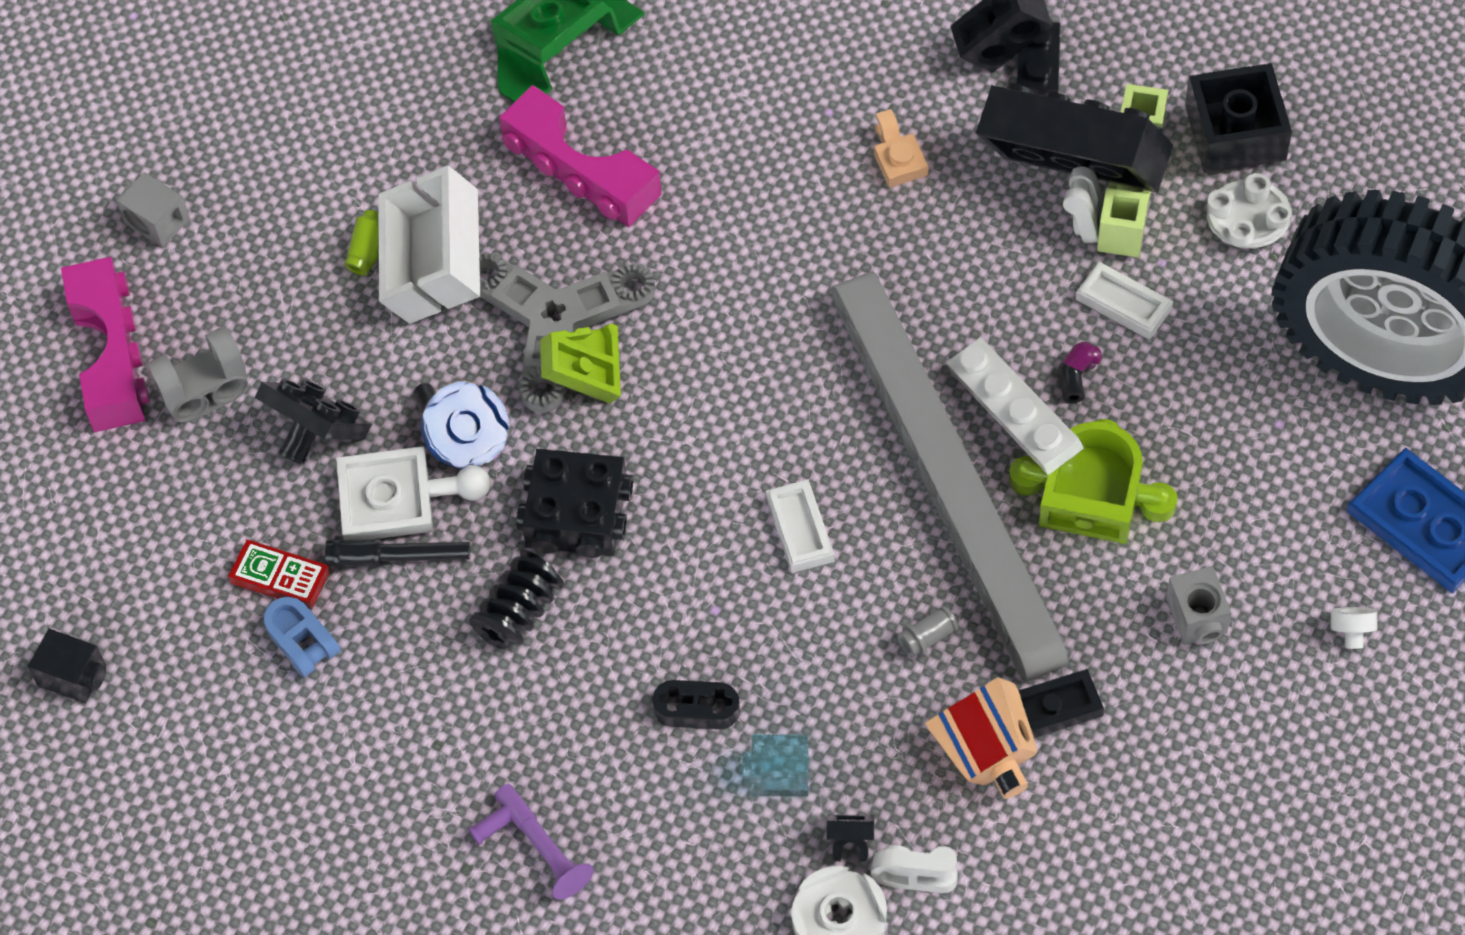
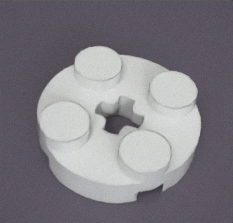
(848, 890)

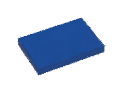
(1417, 516)

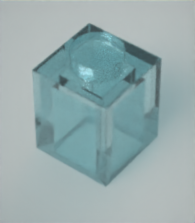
(777, 765)

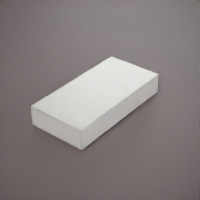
(1124, 300)
(800, 526)

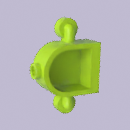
(1097, 487)

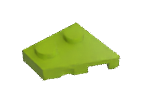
(584, 361)

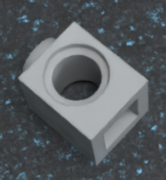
(153, 209)
(1201, 589)

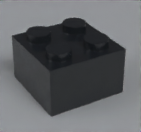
(1238, 118)

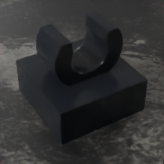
(850, 829)

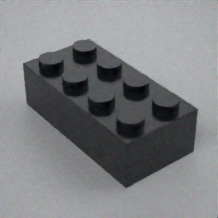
(1070, 135)

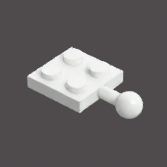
(391, 492)

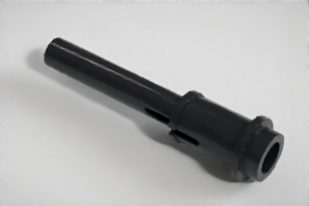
(353, 553)

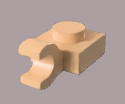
(897, 156)

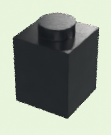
(67, 666)

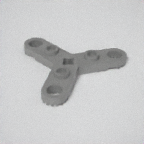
(578, 304)

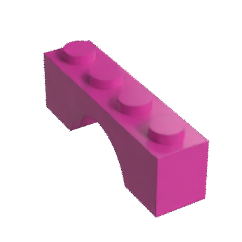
(618, 183)
(111, 385)

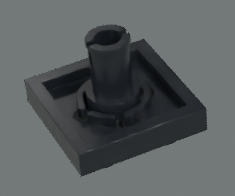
(312, 416)

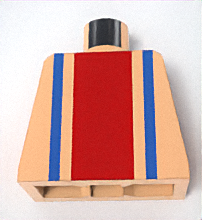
(988, 736)

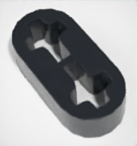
(696, 704)

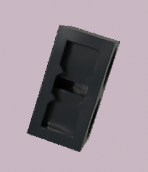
(999, 30)

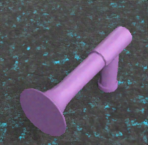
(568, 876)

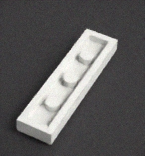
(1014, 406)

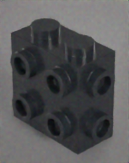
(574, 503)

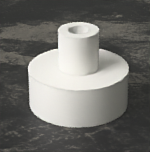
(1354, 623)

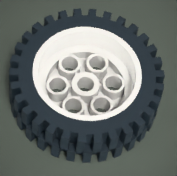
(1379, 294)

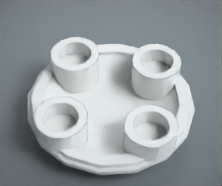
(1249, 212)

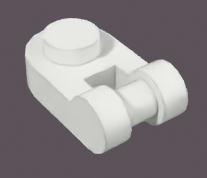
(1085, 203)
(914, 870)

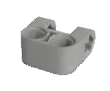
(203, 380)

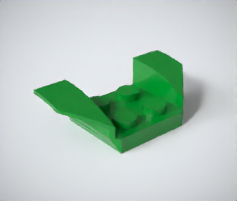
(537, 30)

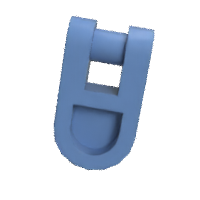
(290, 622)

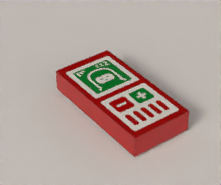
(278, 573)

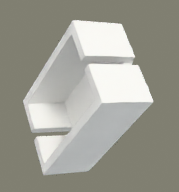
(428, 247)

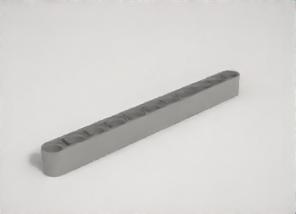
(950, 478)

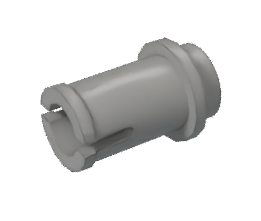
(927, 632)

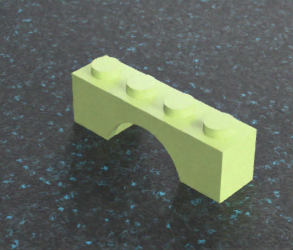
(1123, 206)

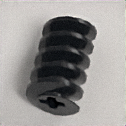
(514, 599)

